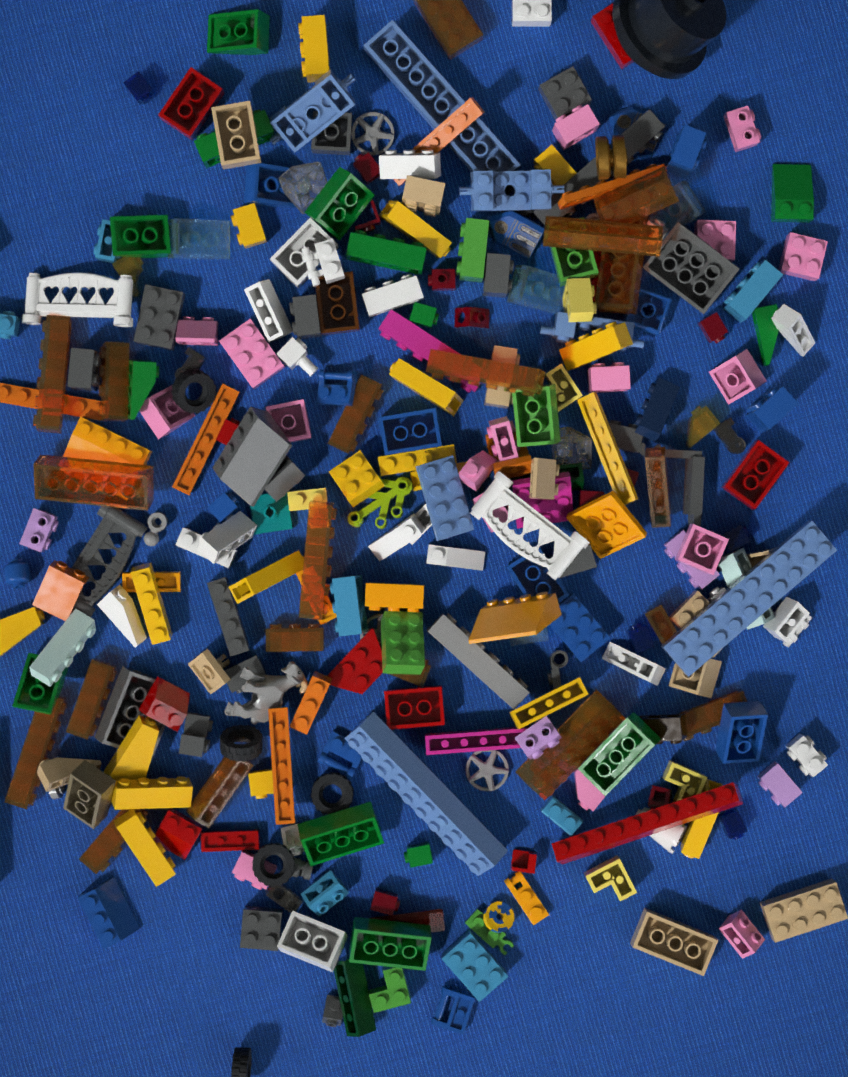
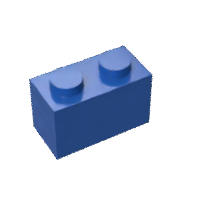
(224, 506)

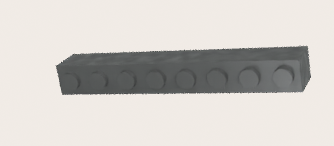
(636, 140)

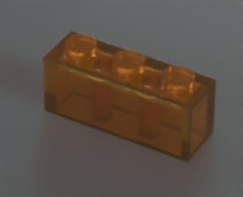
(294, 638)

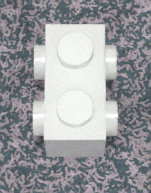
(802, 750)

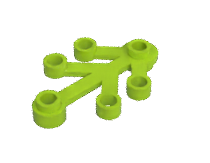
(383, 501)

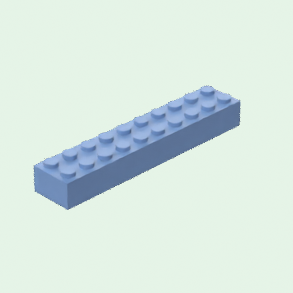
(435, 99)
(749, 598)
(426, 794)

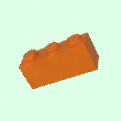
(310, 702)

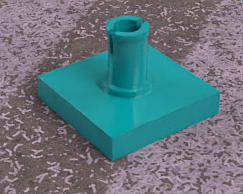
(271, 515)

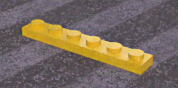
(607, 448)

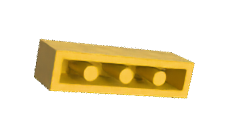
(595, 346)
(407, 461)
(151, 603)
(548, 703)
(152, 793)
(145, 847)

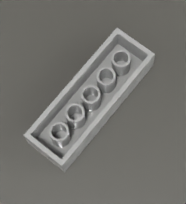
(474, 657)

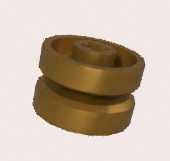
(611, 157)

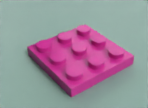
(553, 510)

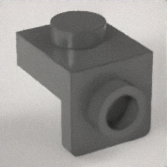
(332, 1012)

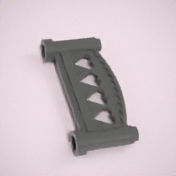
(113, 521)

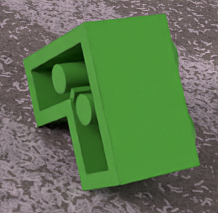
(393, 994)

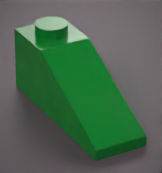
(765, 331)

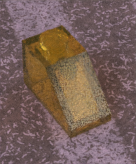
(700, 425)

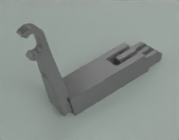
(692, 482)

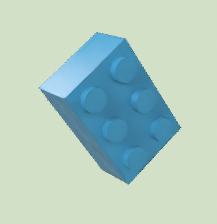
(752, 290)
(349, 605)
(474, 965)

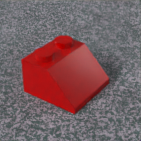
(166, 704)
(178, 833)

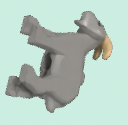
(267, 692)

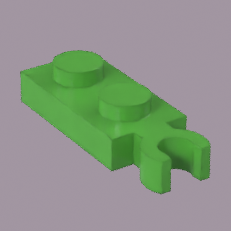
(477, 924)

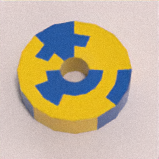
(491, 920)

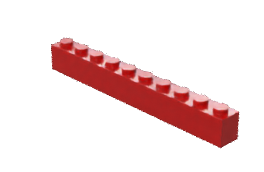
(647, 823)

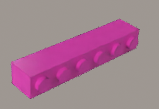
(415, 339)
(473, 740)

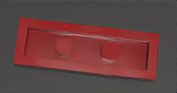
(229, 840)

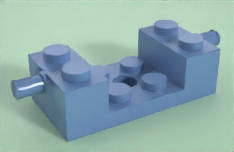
(327, 96)
(531, 188)
(564, 331)

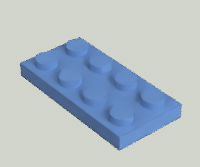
(444, 498)

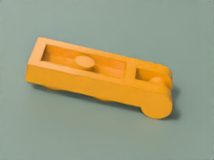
(526, 898)

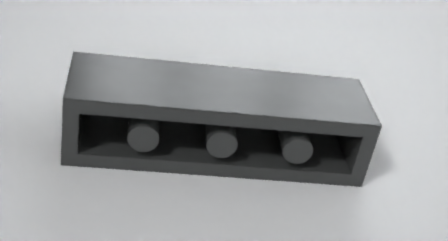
(228, 616)

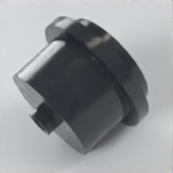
(668, 34)

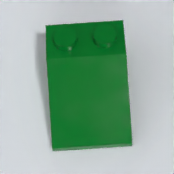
(238, 33)
(792, 193)
(140, 236)
(141, 380)
(34, 694)

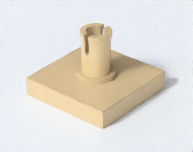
(210, 670)

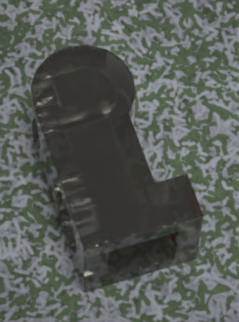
(194, 361)
(729, 438)
(284, 897)

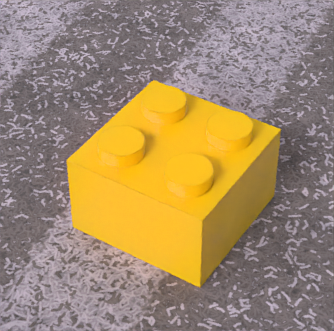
(356, 478)

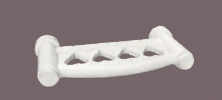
(117, 307)
(565, 547)

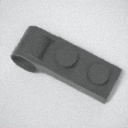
(554, 676)

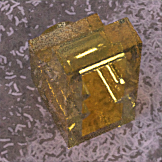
(132, 267)

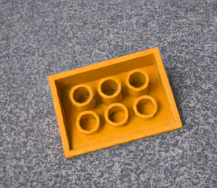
(101, 444)
(515, 617)

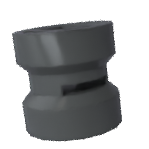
(302, 869)

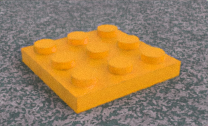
(606, 524)

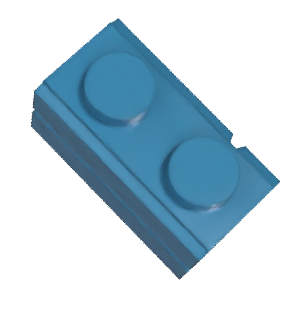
(561, 815)

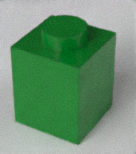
(424, 315)
(418, 854)

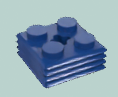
(658, 306)

